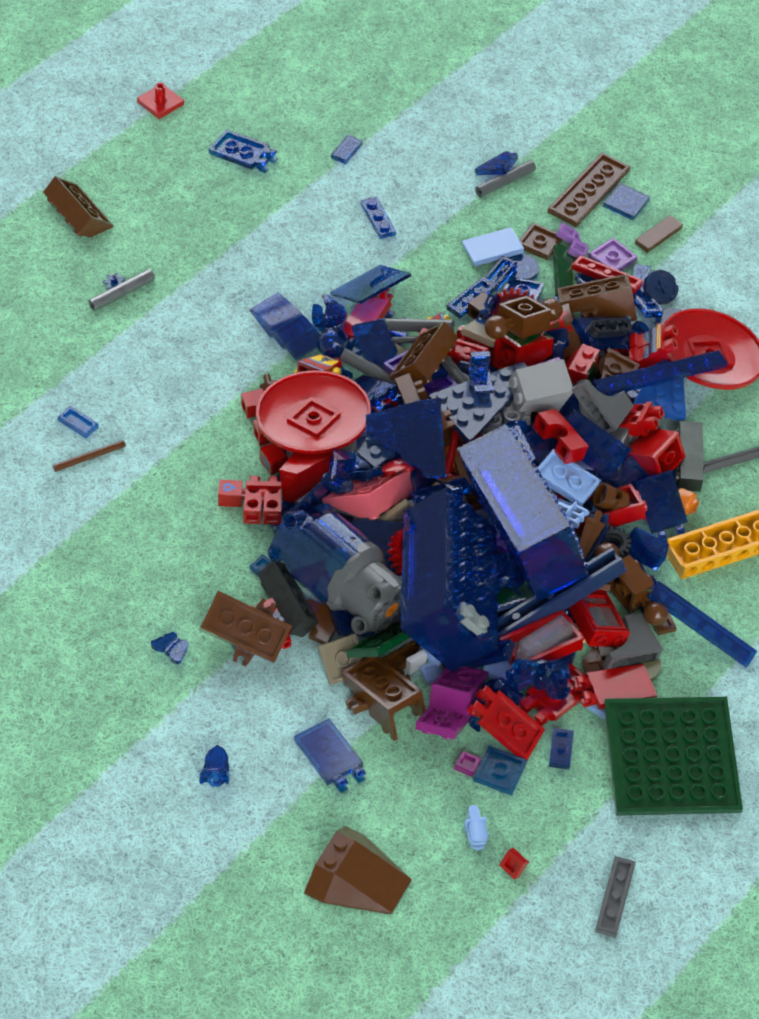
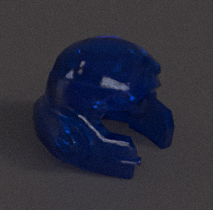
(334, 314)
(331, 344)

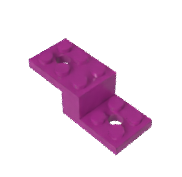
(450, 700)

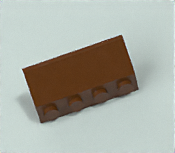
(76, 208)
(426, 354)

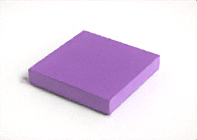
(613, 255)

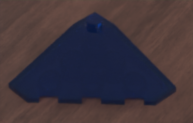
(414, 433)

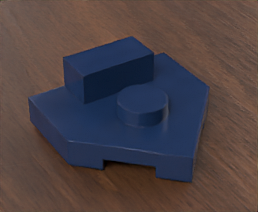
(372, 451)

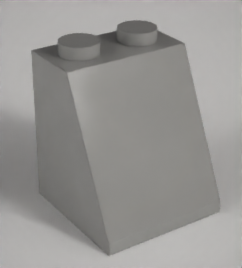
(541, 387)

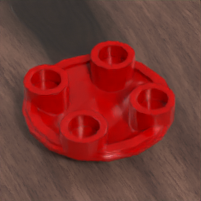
(395, 466)

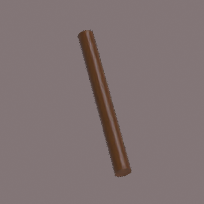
(89, 455)

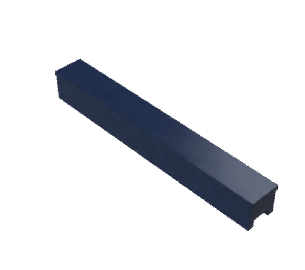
(600, 572)

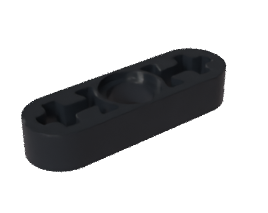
(601, 328)

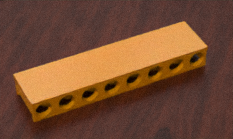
(715, 545)

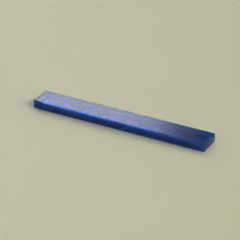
(660, 373)

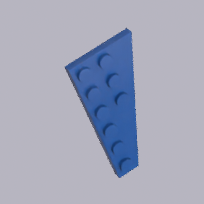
(668, 395)

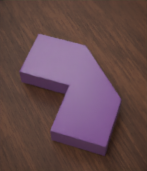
(572, 236)

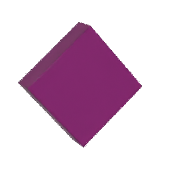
(467, 763)

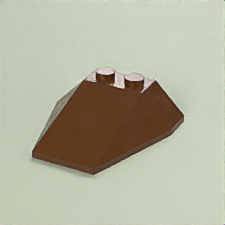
(356, 875)

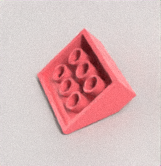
(373, 496)

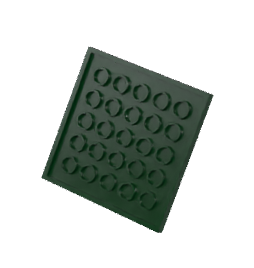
(672, 756)

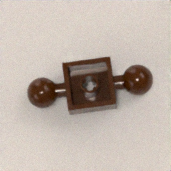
(523, 317)
(634, 588)

